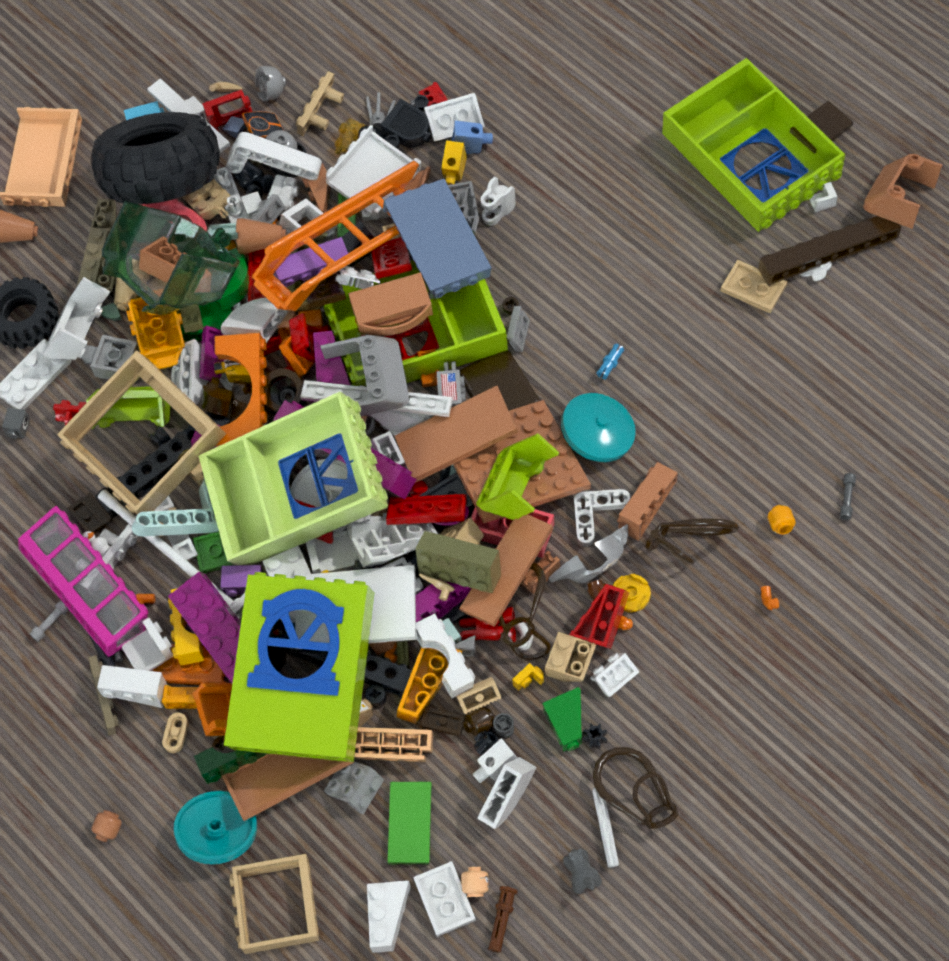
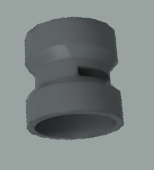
(502, 722)

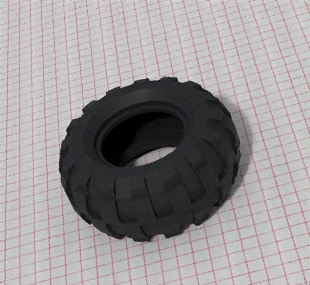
(155, 157)

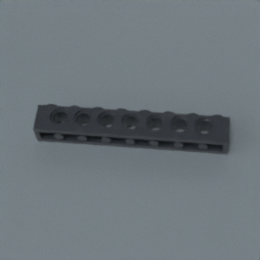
(151, 462)
(395, 685)

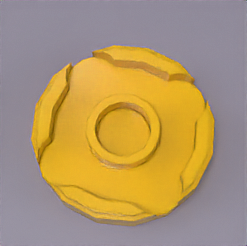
(639, 591)

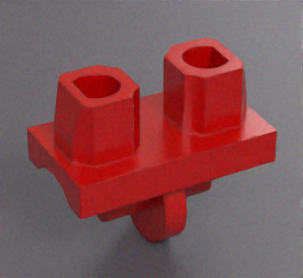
(65, 411)

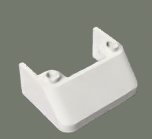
(75, 320)

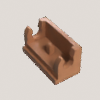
(549, 566)

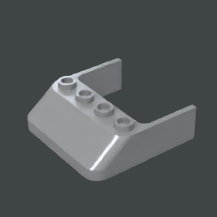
(381, 368)

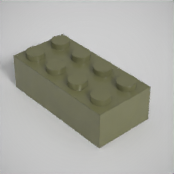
(458, 561)

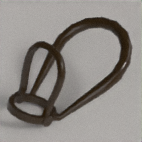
(726, 527)
(656, 778)

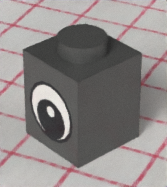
(16, 423)

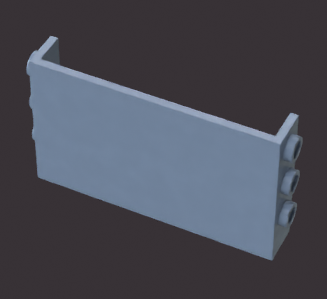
(438, 238)

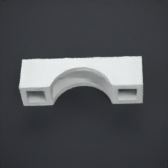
(432, 634)

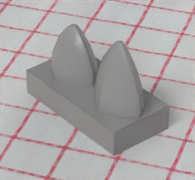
(269, 209)

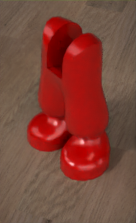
(485, 631)

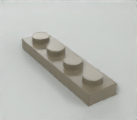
(105, 703)

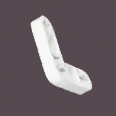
(592, 505)

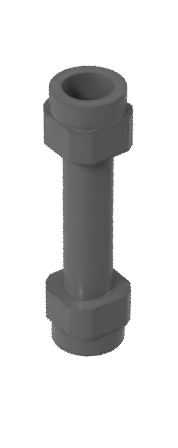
(846, 510)

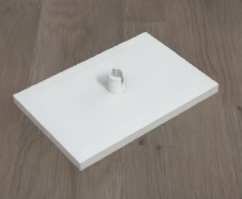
(392, 608)

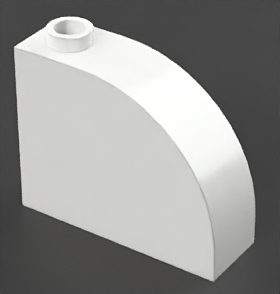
(254, 317)
(506, 792)

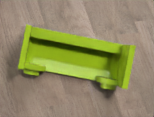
(137, 404)
(510, 476)

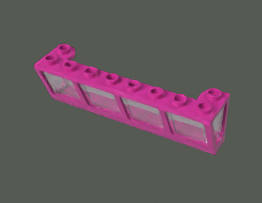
(83, 581)

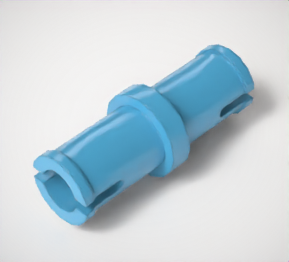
(610, 361)

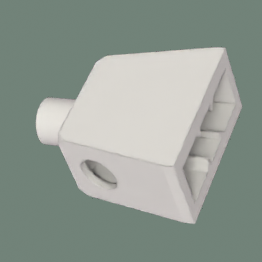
(498, 755)

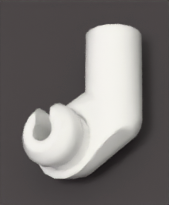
(522, 628)

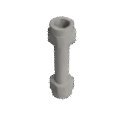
(38, 632)

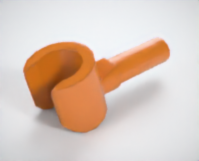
(390, 654)

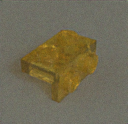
(348, 134)

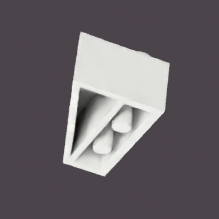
(132, 685)
(385, 913)

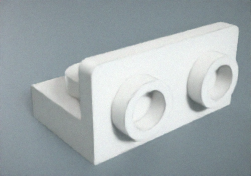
(614, 673)

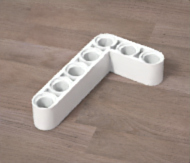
(271, 154)

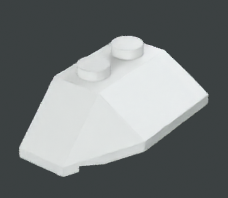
(187, 371)

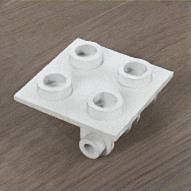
(363, 278)

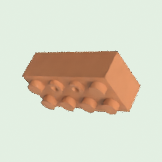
(391, 306)

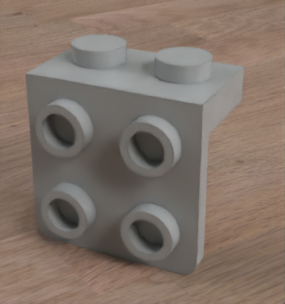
(355, 785)

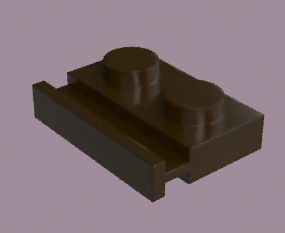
(90, 514)

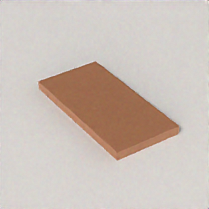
(450, 439)
(275, 779)

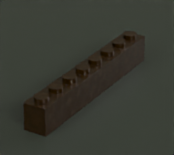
(827, 248)

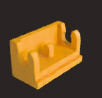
(178, 697)

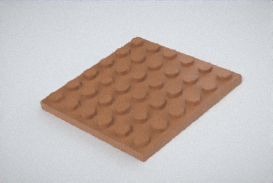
(560, 475)

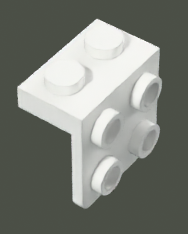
(148, 648)

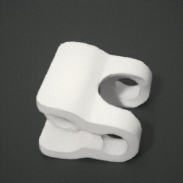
(500, 201)

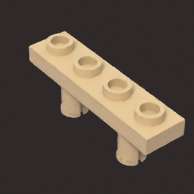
(318, 96)

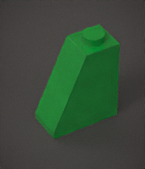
(565, 718)

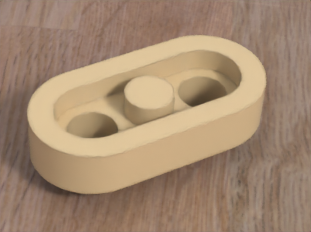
(175, 733)

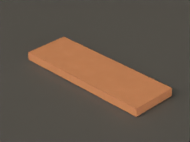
(516, 553)

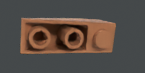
(319, 190)

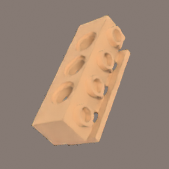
(395, 740)

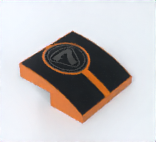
(261, 123)

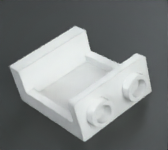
(332, 557)

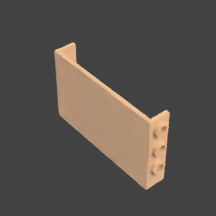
(43, 157)

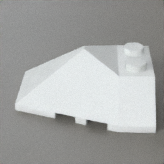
(380, 543)

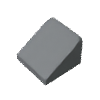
(467, 646)

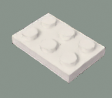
(443, 114)
(444, 899)

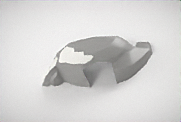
(610, 546)

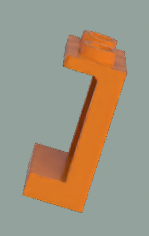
(213, 706)

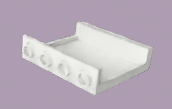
(365, 164)

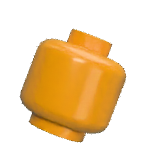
(781, 519)

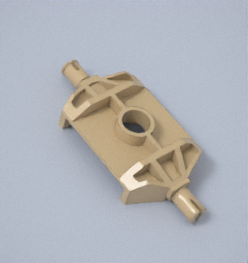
(211, 207)

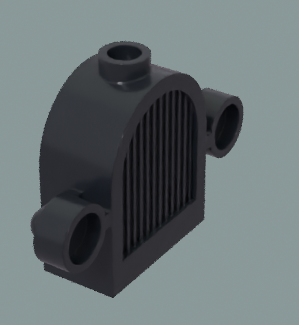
(407, 124)

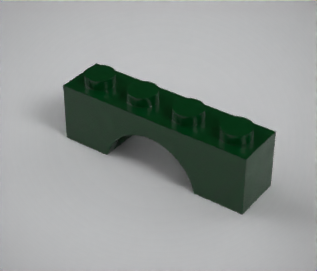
(215, 764)

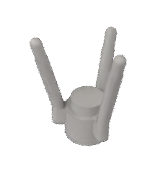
(378, 117)

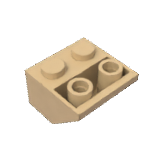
(569, 658)

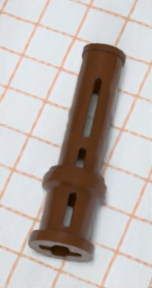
(503, 908)

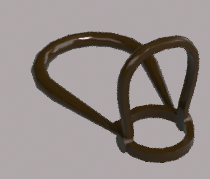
(531, 629)

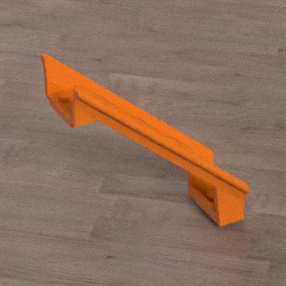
(282, 248)

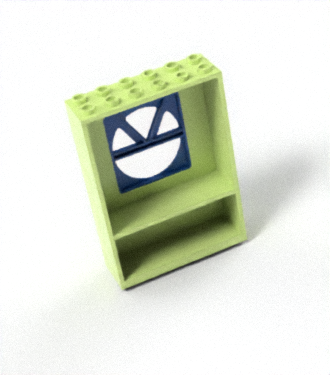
(252, 475)

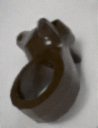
(243, 390)

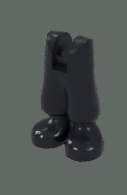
(252, 174)

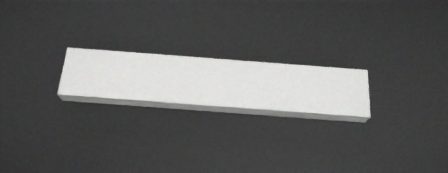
(174, 103)

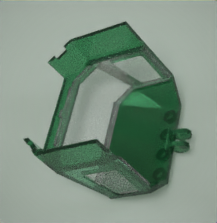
(199, 274)

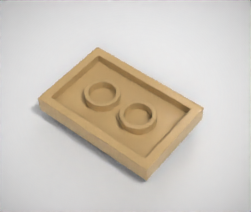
(750, 287)

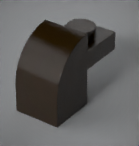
(215, 399)

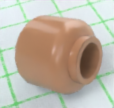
(106, 825)

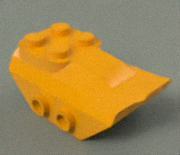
(157, 335)

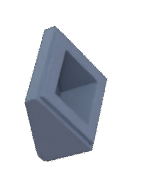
(234, 126)

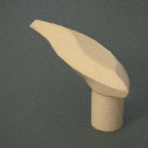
(224, 87)
(441, 585)

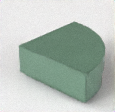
(111, 312)

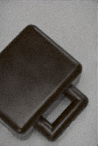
(503, 372)

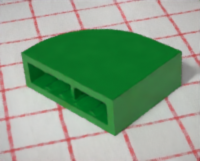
(238, 285)
(211, 316)

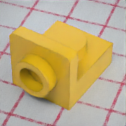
(525, 677)

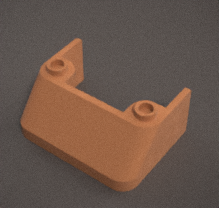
(888, 199)

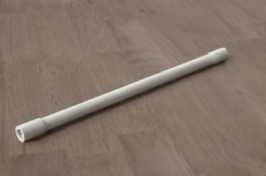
(110, 501)

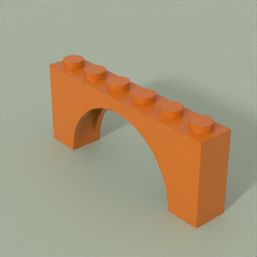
(248, 352)

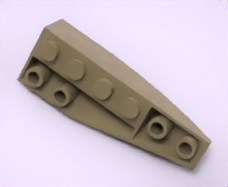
(93, 262)

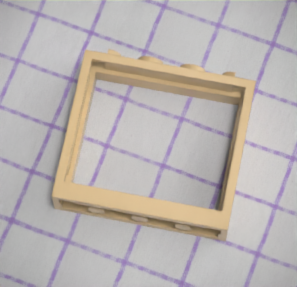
(239, 901)

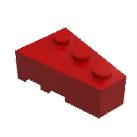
(603, 617)

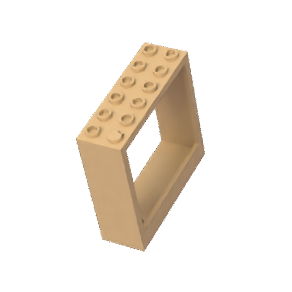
(106, 397)

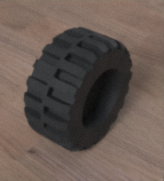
(38, 325)

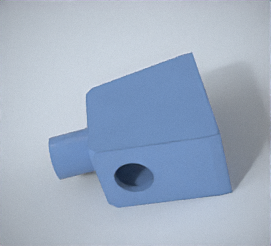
(471, 135)

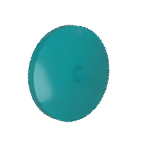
(598, 427)
(213, 829)

